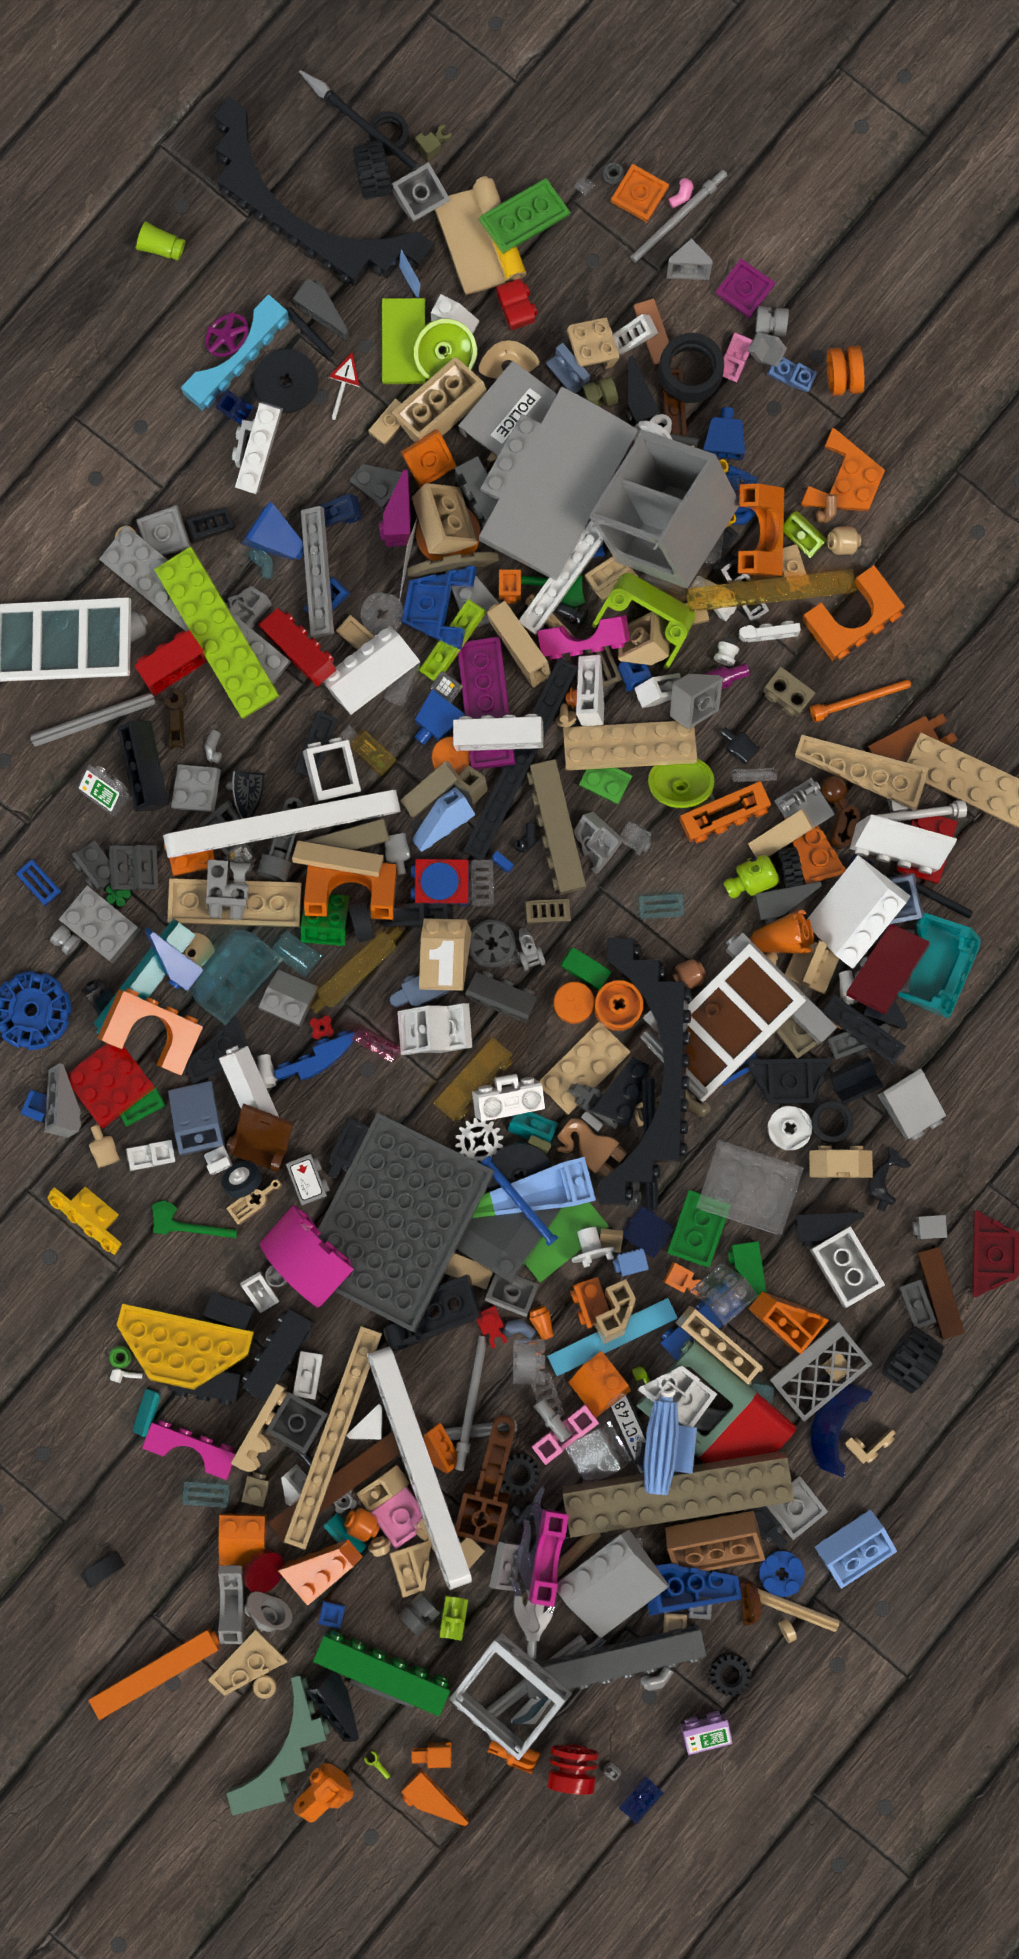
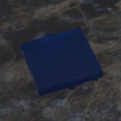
(648, 1232)

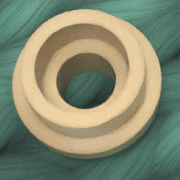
(379, 1546)

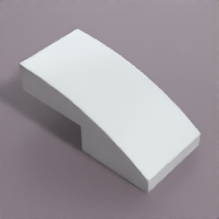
(150, 1155)

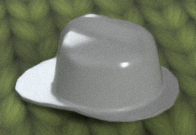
(269, 1612)

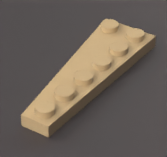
(879, 774)

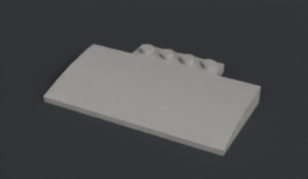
(552, 480)

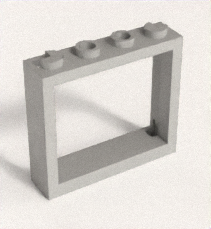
(532, 1672)

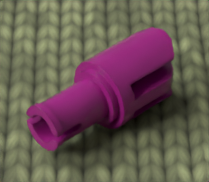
(730, 674)

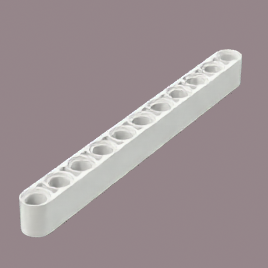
(281, 823)
(419, 1468)

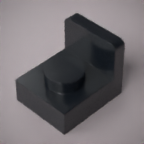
(97, 995)

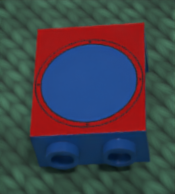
(440, 881)

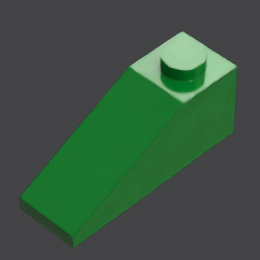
(748, 1263)

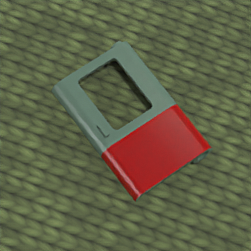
(747, 1428)

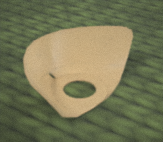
(496, 355)

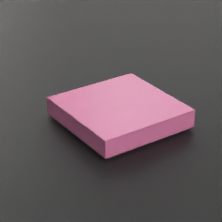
(398, 1517)

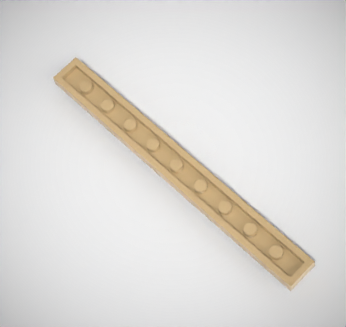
(332, 1439)

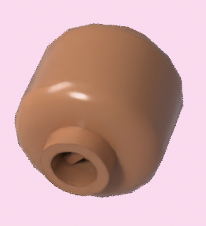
(690, 973)

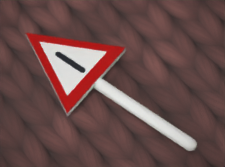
(345, 373)

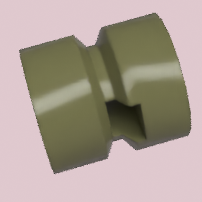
(602, 393)

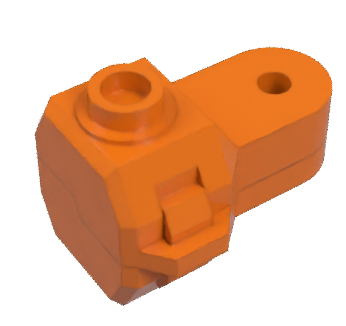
(328, 1789)

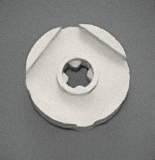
(777, 1125)

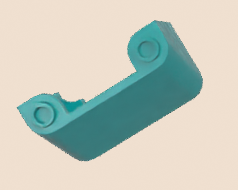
(944, 966)

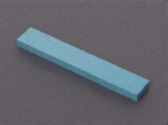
(588, 1347)

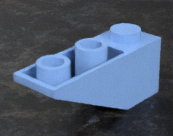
(445, 816)

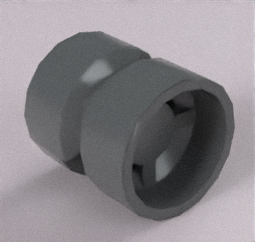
(419, 1613)

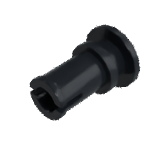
(575, 615)

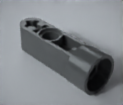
(275, 863)

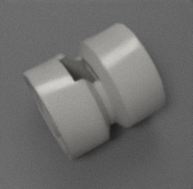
(772, 321)

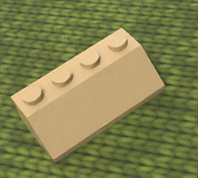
(440, 401)

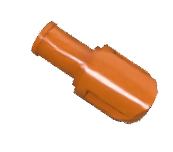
(526, 1763)

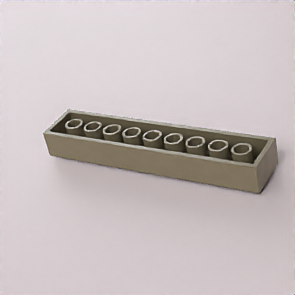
(707, 1491)

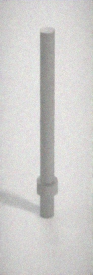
(707, 189)
(463, 1446)

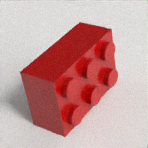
(171, 662)

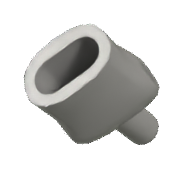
(397, 851)

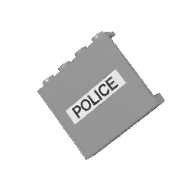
(502, 405)

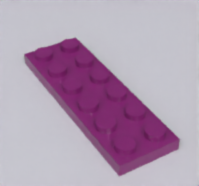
(485, 693)

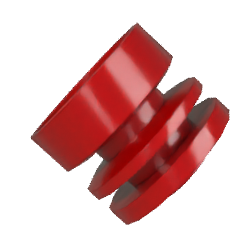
(572, 1775)

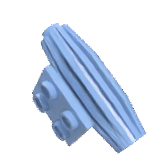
(667, 1447)

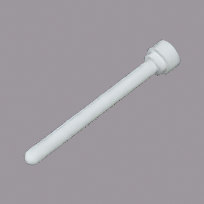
(957, 809)

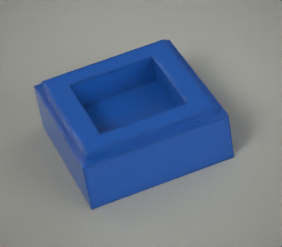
(502, 862)
(331, 1614)

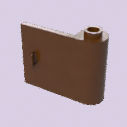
(261, 1138)

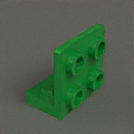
(329, 929)

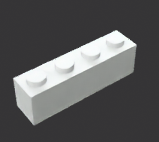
(258, 447)
(498, 733)

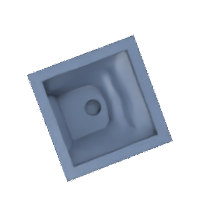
(912, 908)

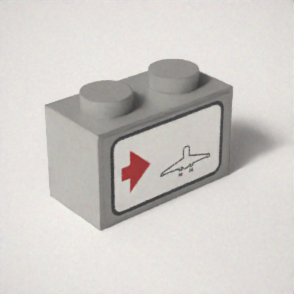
(307, 1179)

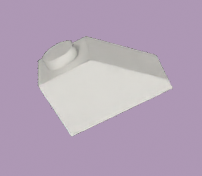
(453, 310)
(656, 690)

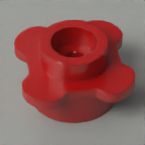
(317, 1032)

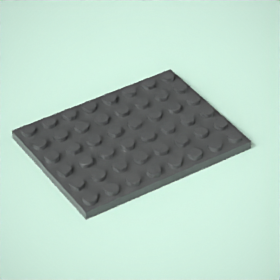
(401, 1218)

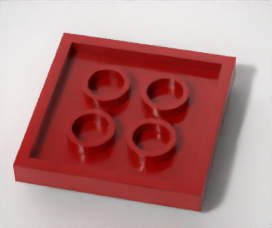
(109, 1083)

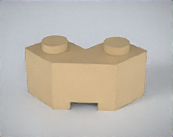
(841, 1163)
(614, 1322)

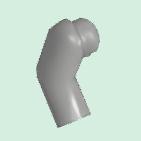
(210, 747)
(656, 1682)

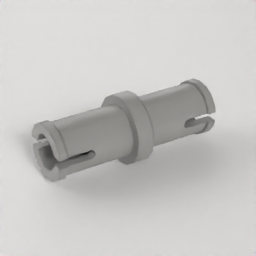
(552, 1420)

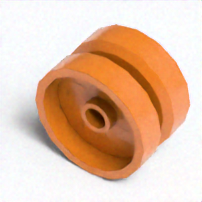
(845, 370)
(623, 993)

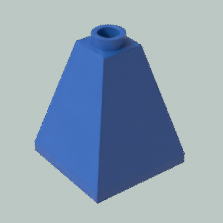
(274, 535)

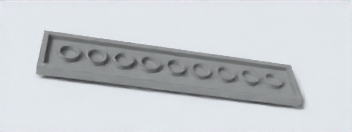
(135, 563)

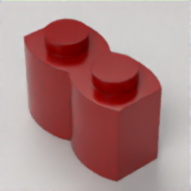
(516, 304)

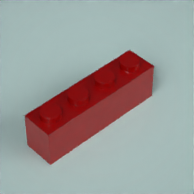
(296, 645)

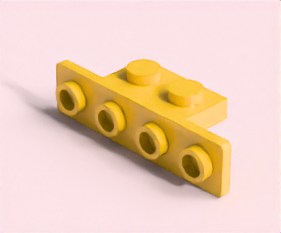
(90, 1214)

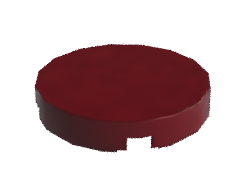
(262, 1571)

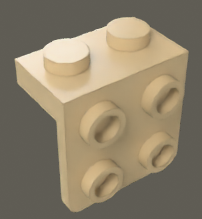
(593, 343)

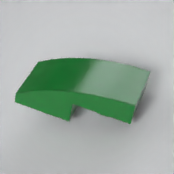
(585, 968)

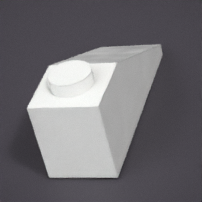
(590, 691)

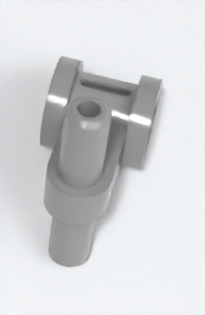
(530, 953)

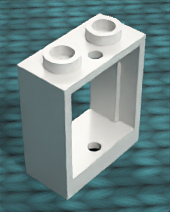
(318, 794)

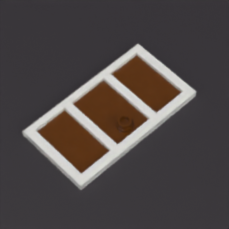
(737, 1016)

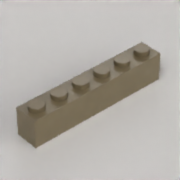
(557, 827)

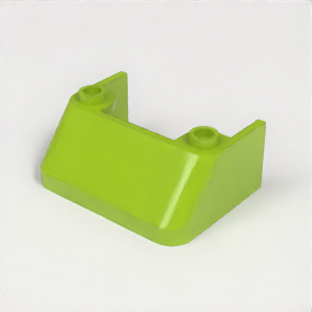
(677, 613)

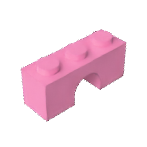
(577, 1423)

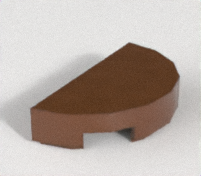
(750, 1602)

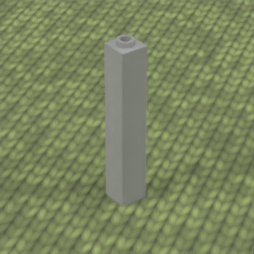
(807, 1015)

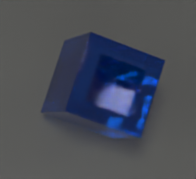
(234, 406)

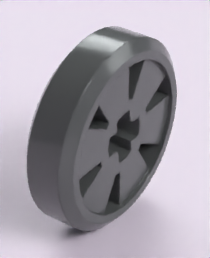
(503, 937)

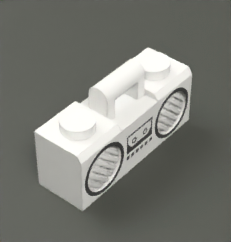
(508, 1101)

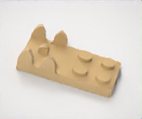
(255, 1442)

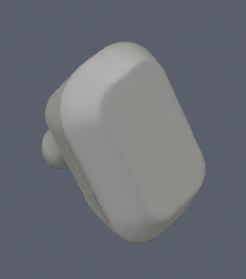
(611, 1771)

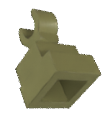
(430, 145)

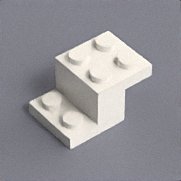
(434, 1029)

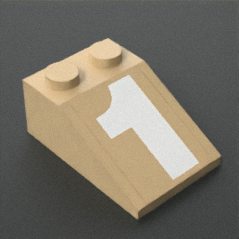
(444, 954)

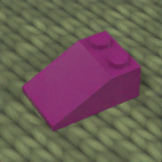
(397, 517)

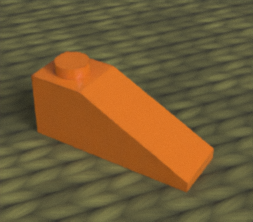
(430, 1798)

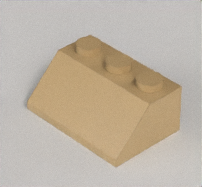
(443, 518)

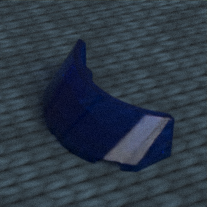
(828, 1425)

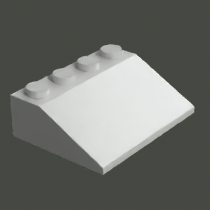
(901, 844)
(857, 911)

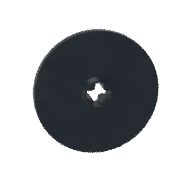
(285, 364)
(518, 1158)

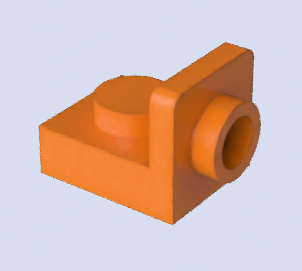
(510, 586)

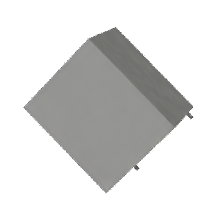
(665, 508)

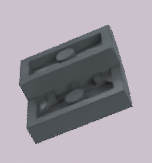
(133, 867)

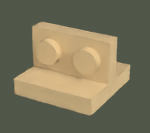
(813, 968)

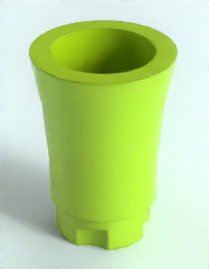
(159, 242)

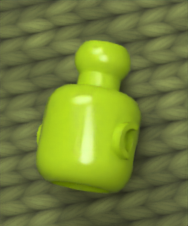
(754, 876)

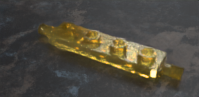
(356, 969)

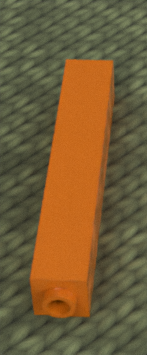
(155, 1673)

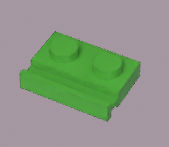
(606, 783)

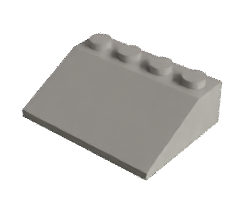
(612, 1584)

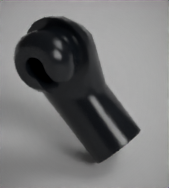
(528, 840)

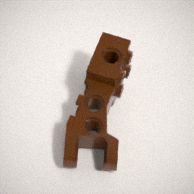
(483, 1505)

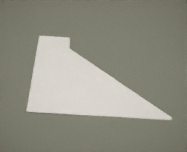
(408, 550)

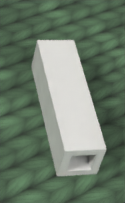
(246, 1079)

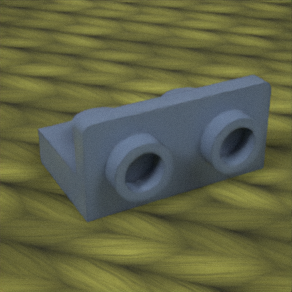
(567, 370)

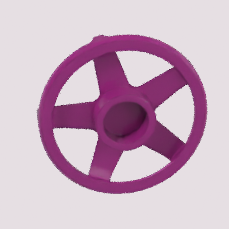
(226, 335)

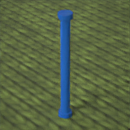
(520, 1202)

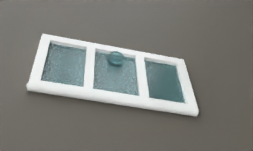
(65, 639)

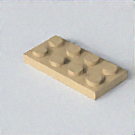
(584, 1064)

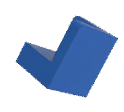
(35, 1106)

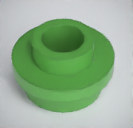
(113, 1357)

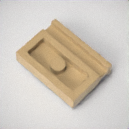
(605, 577)

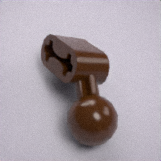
(834, 791)

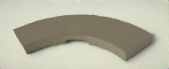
(427, 568)

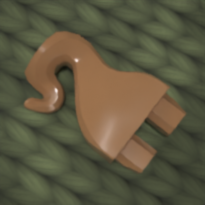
(593, 1147)

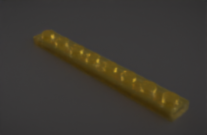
(770, 590)

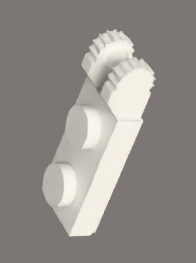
(768, 632)

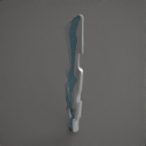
(534, 1708)

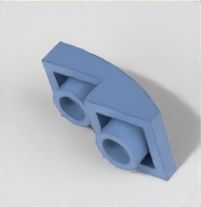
(793, 374)

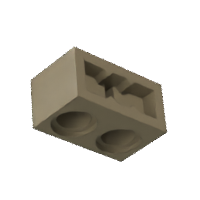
(793, 687)

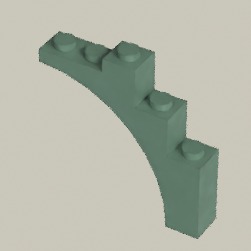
(269, 1786)

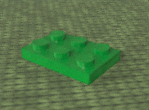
(696, 1233)

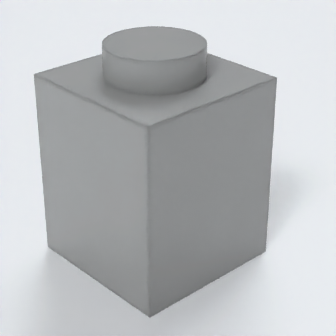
(930, 1227)

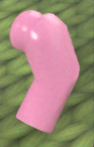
(684, 194)

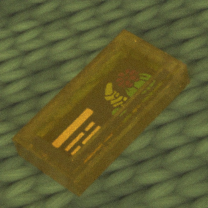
(373, 753)

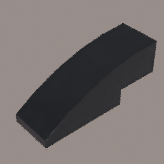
(413, 914)

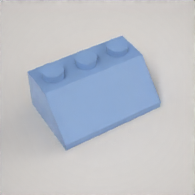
(856, 1548)

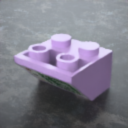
(706, 1732)

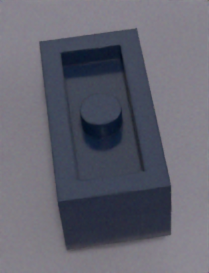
(342, 509)

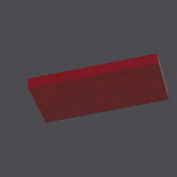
(888, 968)

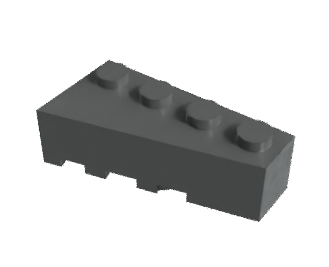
(470, 479)

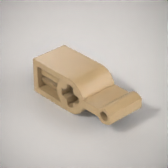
(253, 1208)

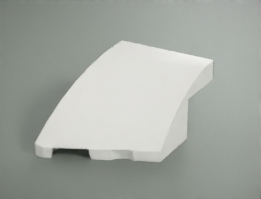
(685, 1389)

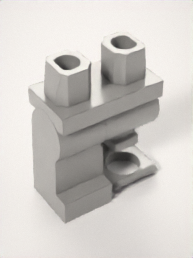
(226, 895)

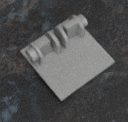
(806, 797)

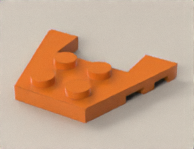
(856, 479)

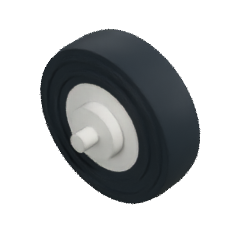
(241, 1179)

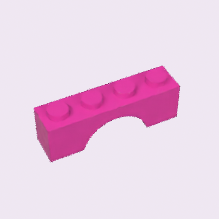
(557, 640)
(216, 1458)
(549, 1543)

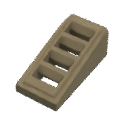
(540, 920)

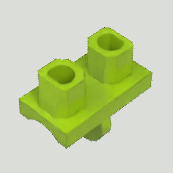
(453, 1617)

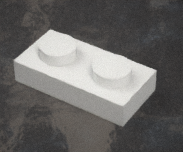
(308, 1375)

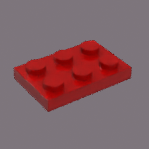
(938, 825)

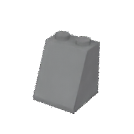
(913, 1105)

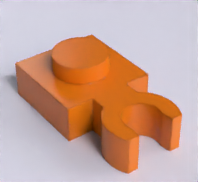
(680, 1278)

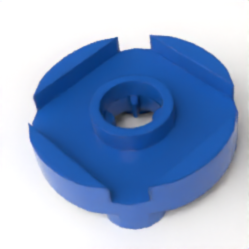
(771, 1581)

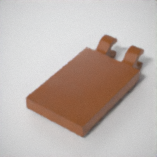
(900, 743)

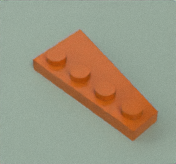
(817, 857)

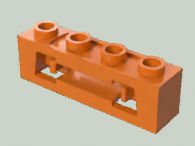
(692, 826)

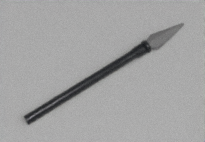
(330, 96)

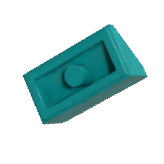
(532, 1124)
(147, 1412)
(337, 1530)

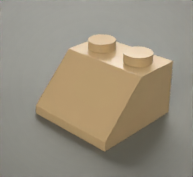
(647, 641)

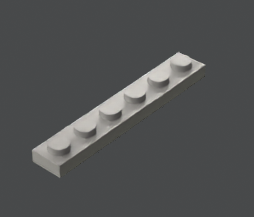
(317, 572)

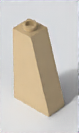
(519, 644)

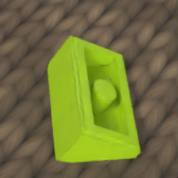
(803, 534)

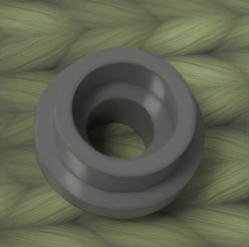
(613, 167)

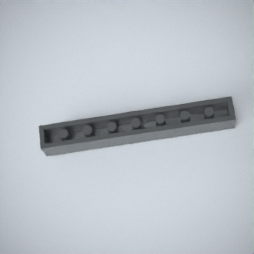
(623, 1659)

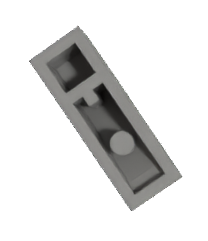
(62, 1108)

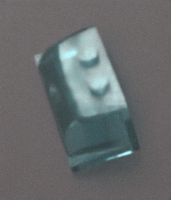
(234, 974)

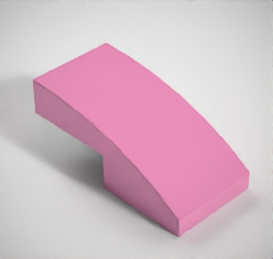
(736, 356)

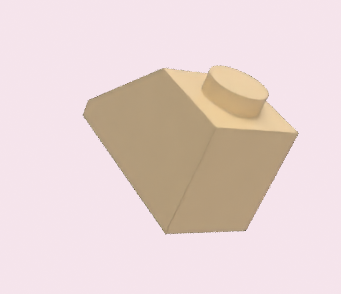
(383, 1488)

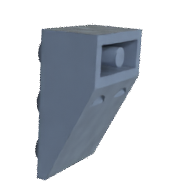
(196, 1118)

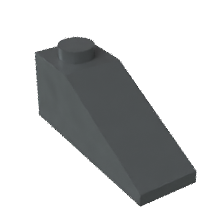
(317, 304)
(778, 903)

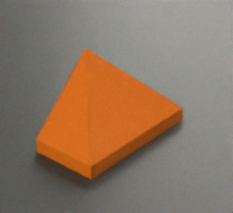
(440, 1448)

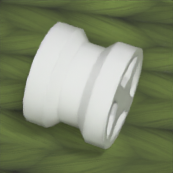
(726, 653)

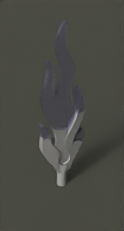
(530, 1616)

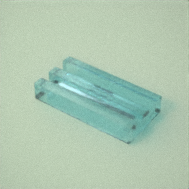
(642, 907)
(186, 1493)

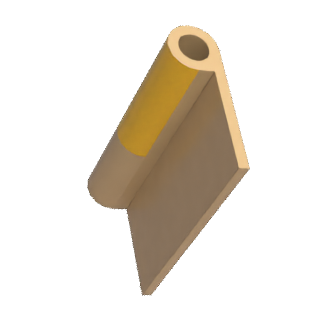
(473, 251)

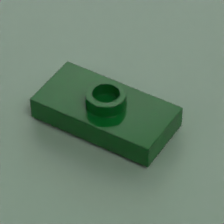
(147, 1105)

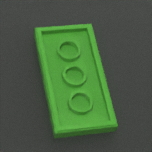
(524, 216)
(566, 1225)

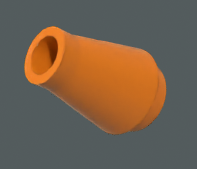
(541, 1321)

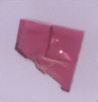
(377, 1044)

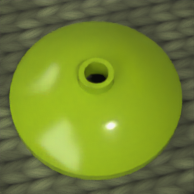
(447, 333)
(681, 783)

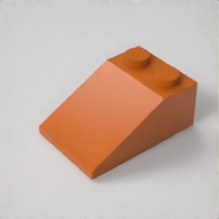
(241, 1537)

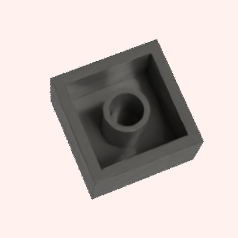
(296, 1424)

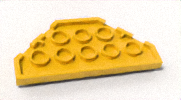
(181, 1348)

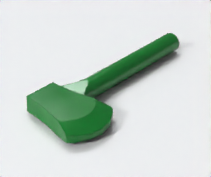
(573, 597)
(163, 1224)

